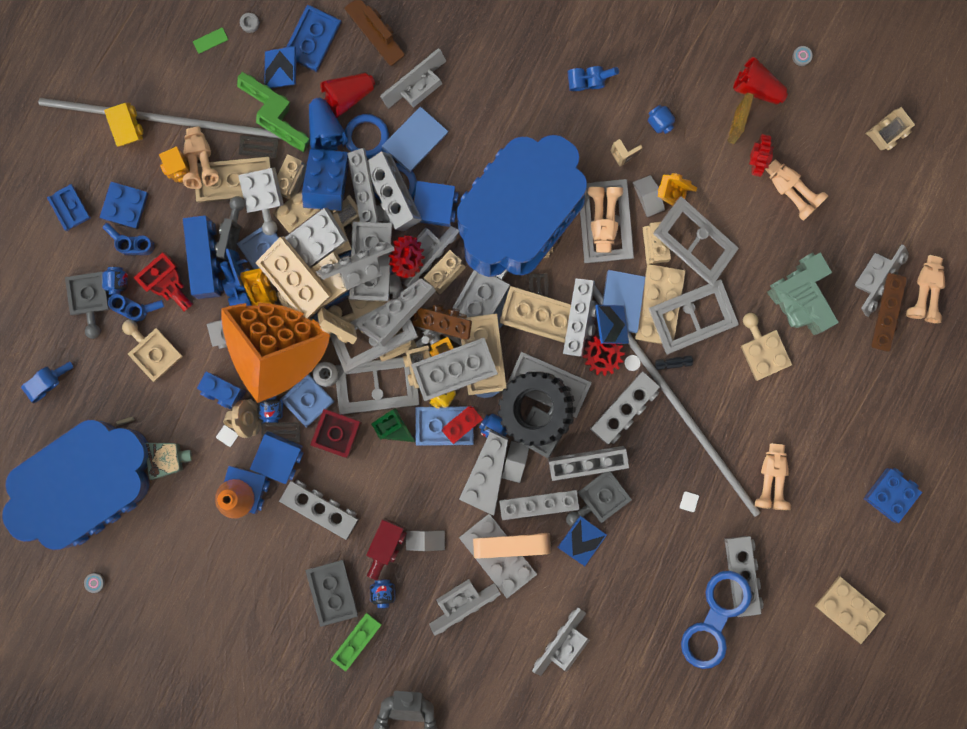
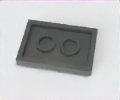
(331, 593)

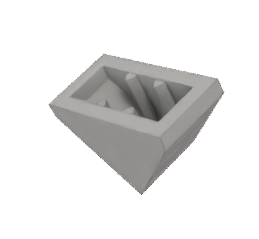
(647, 192)
(515, 462)
(425, 540)

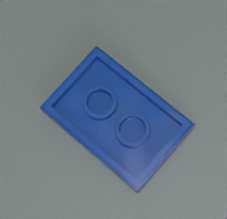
(313, 37)

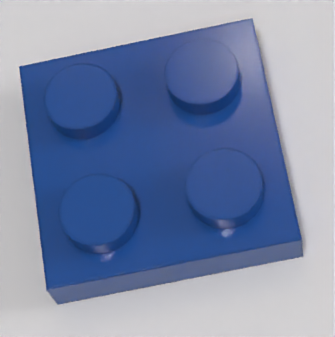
(124, 205)

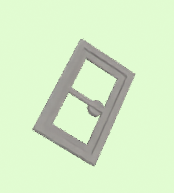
(624, 222)
(706, 229)
(689, 308)
(350, 364)
(379, 403)

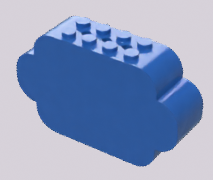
(521, 205)
(77, 485)

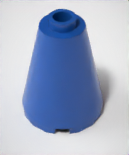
(324, 127)

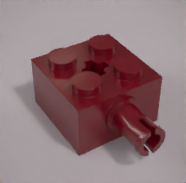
(384, 546)

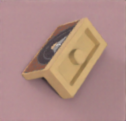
(621, 155)

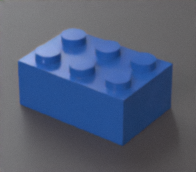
(325, 179)

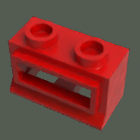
(461, 424)

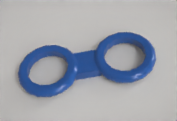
(371, 153)
(716, 619)

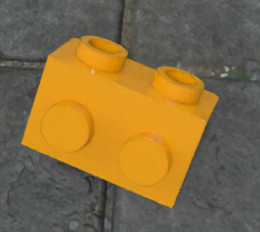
(673, 187)
(258, 287)

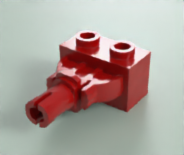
(162, 278)

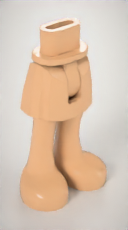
(196, 149)
(784, 181)
(603, 229)
(931, 279)
(774, 466)

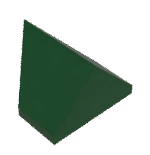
(392, 427)

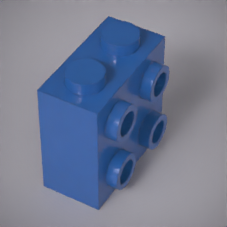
(435, 203)
(216, 387)
(277, 458)
(258, 483)
(893, 494)

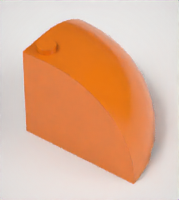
(272, 346)

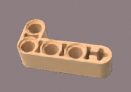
(512, 545)

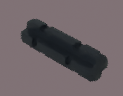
(675, 362)

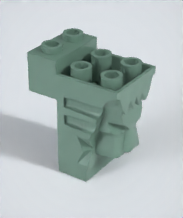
(802, 298)

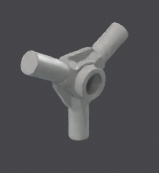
(430, 336)

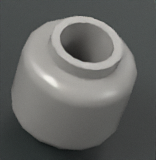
(319, 371)

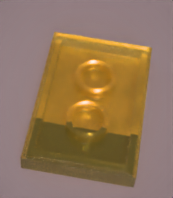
(740, 118)

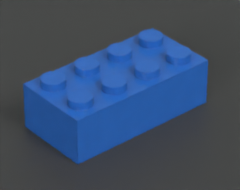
(202, 258)

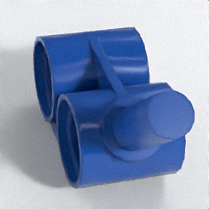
(591, 79)
(134, 242)
(237, 294)
(128, 306)
(43, 382)

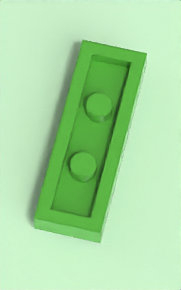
(356, 642)

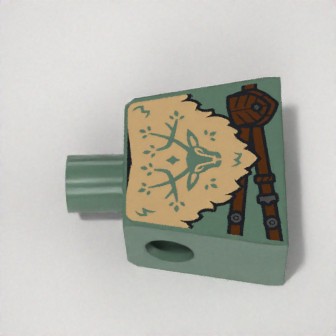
(165, 459)

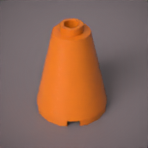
(241, 498)

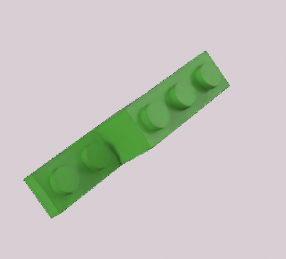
(273, 112)

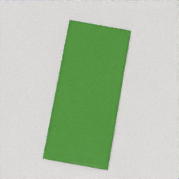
(210, 40)

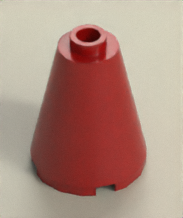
(761, 82)
(346, 91)

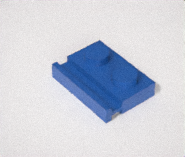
(68, 207)

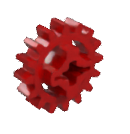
(761, 155)
(406, 256)
(607, 363)

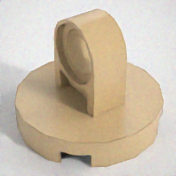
(244, 418)

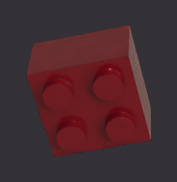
(336, 433)

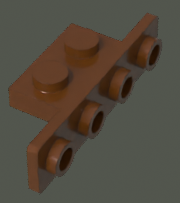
(374, 29)
(888, 312)
(443, 321)

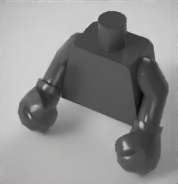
(407, 707)

